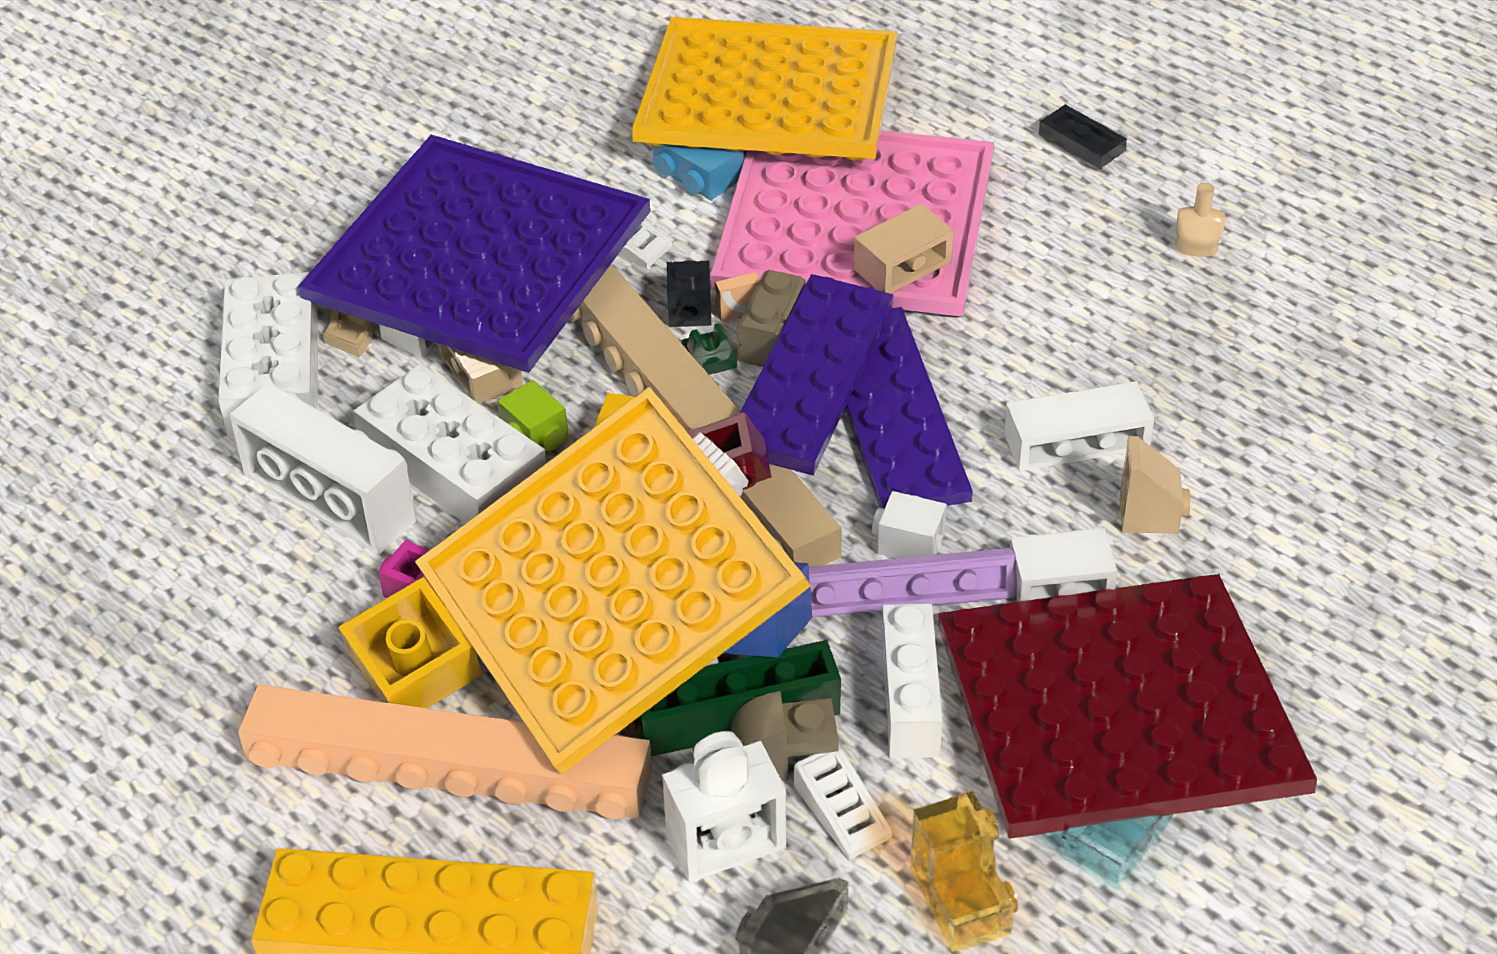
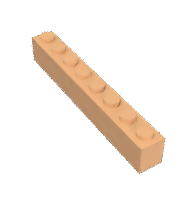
(438, 752)

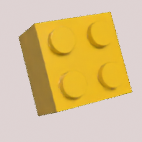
(411, 648)

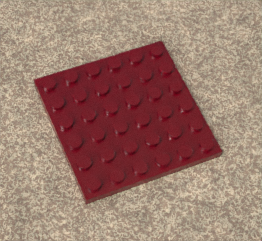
(1121, 705)

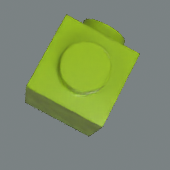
(535, 415)

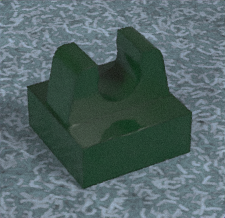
(711, 350)

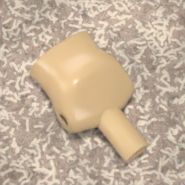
(1200, 225)

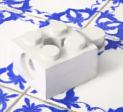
(724, 806)

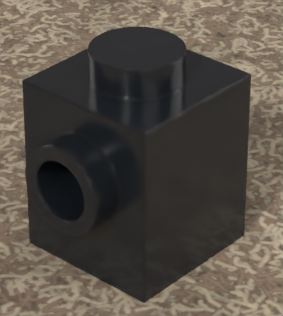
(689, 286)

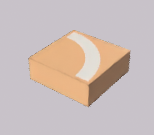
(734, 295)

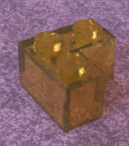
(957, 871)

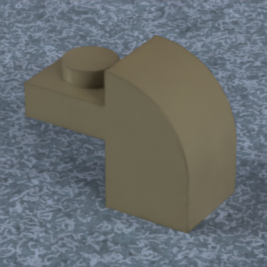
(787, 728)

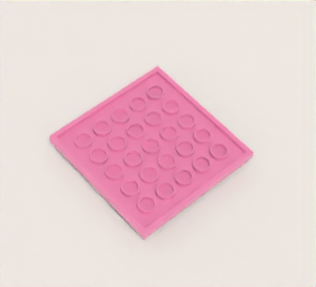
(805, 211)

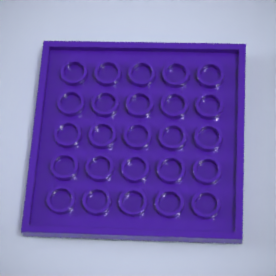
(477, 252)

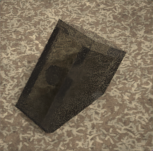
(794, 920)

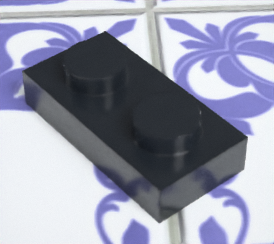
(1082, 136)

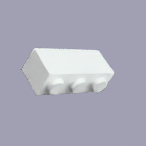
(1076, 425)
(911, 681)

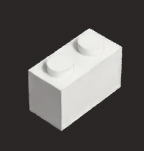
(1063, 564)

